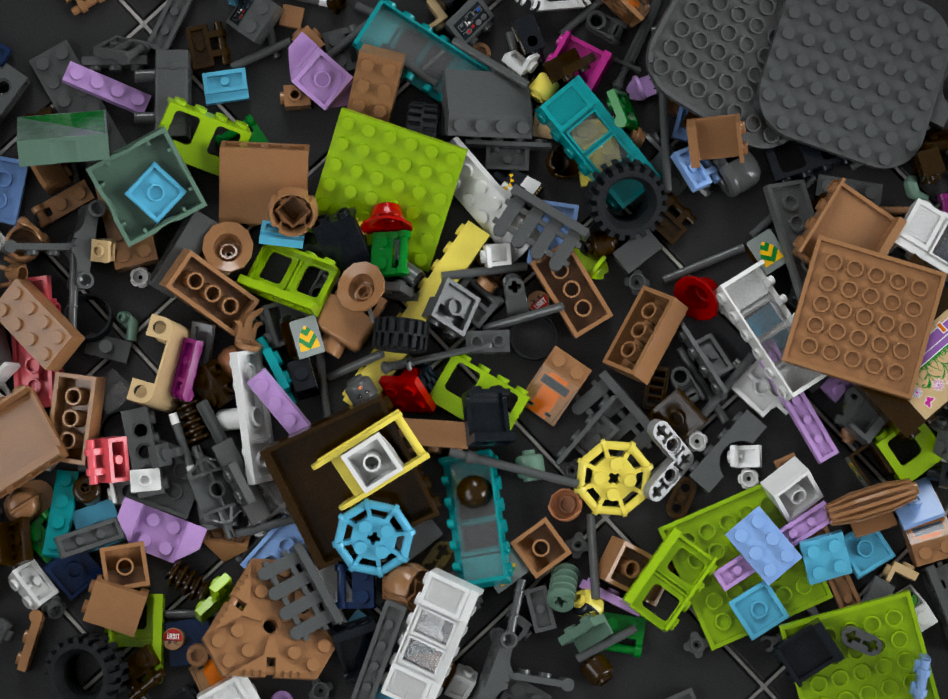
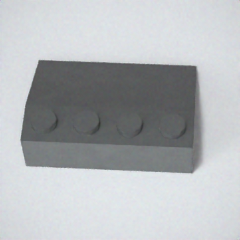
(484, 105)

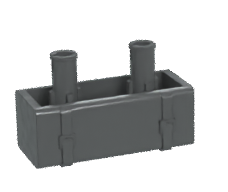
(171, 78)

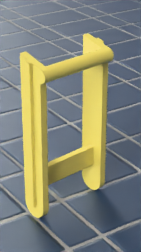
(334, 457)

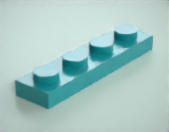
(61, 510)

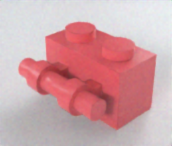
(107, 460)

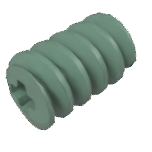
(563, 587)

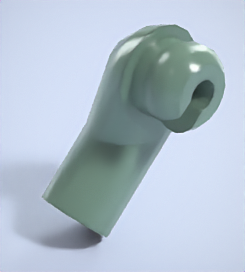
(912, 189)
(129, 323)

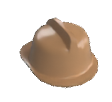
(28, 500)

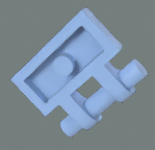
(695, 177)
(922, 669)

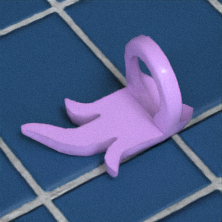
(640, 88)

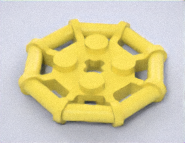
(600, 476)

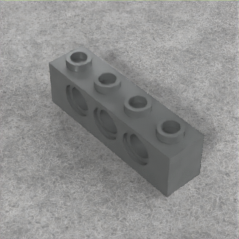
(17, 85)
(131, 420)

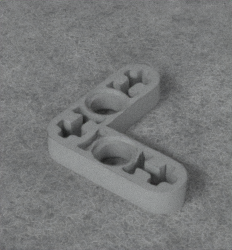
(673, 457)

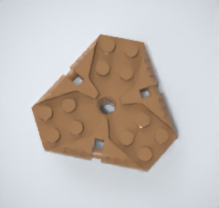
(242, 645)

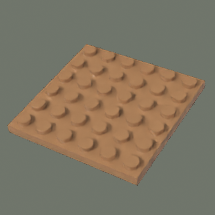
(864, 317)

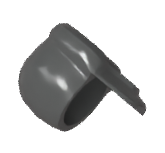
(738, 176)

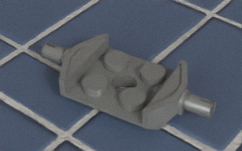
(213, 508)

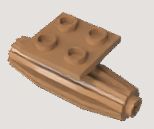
(871, 507)

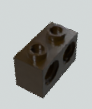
(928, 166)

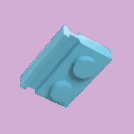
(225, 86)
(271, 236)

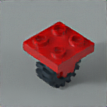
(409, 388)

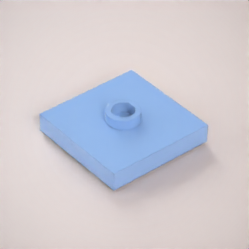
(923, 509)

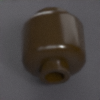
(600, 244)
(85, 496)
(597, 670)

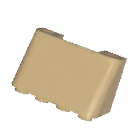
(158, 395)

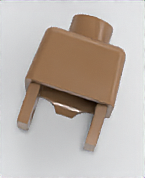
(344, 328)

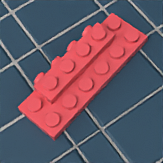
(31, 372)

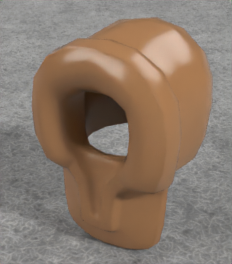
(25, 232)

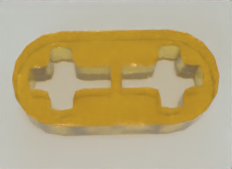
(434, 552)

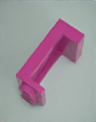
(598, 69)

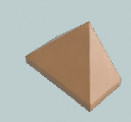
(223, 548)

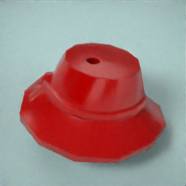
(386, 218)
(698, 296)

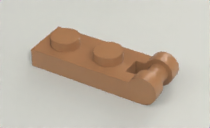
(63, 203)
(31, 640)

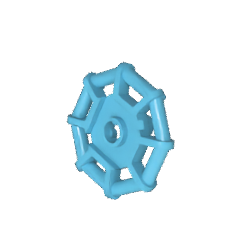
(380, 548)

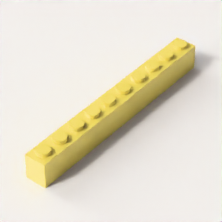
(457, 256)

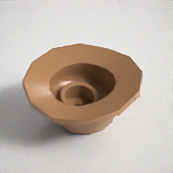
(225, 240)
(360, 287)

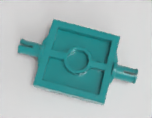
(275, 363)

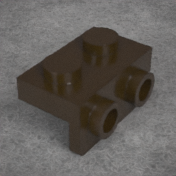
(566, 64)
(214, 384)
(15, 542)

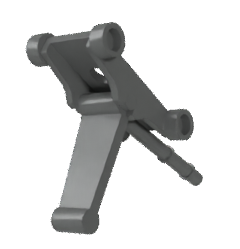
(76, 249)
(497, 667)

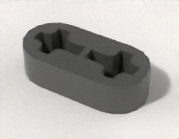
(859, 645)

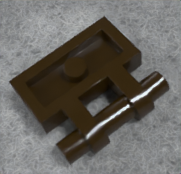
(200, 46)
(670, 227)
(139, 666)

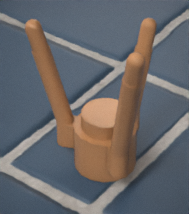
(13, 271)

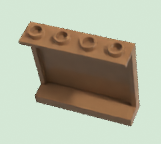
(254, 173)
(849, 219)
(26, 439)

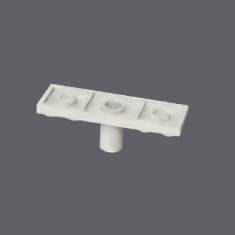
(249, 416)

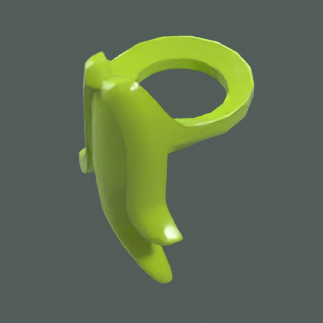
(595, 268)

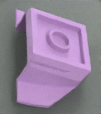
(318, 74)
(161, 532)

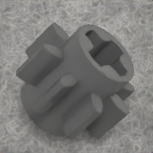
(5, 630)

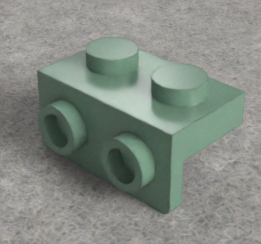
(587, 633)

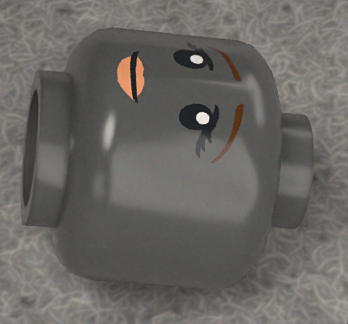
(360, 388)

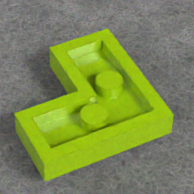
(219, 591)

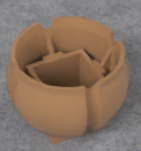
(284, 220)
(404, 584)

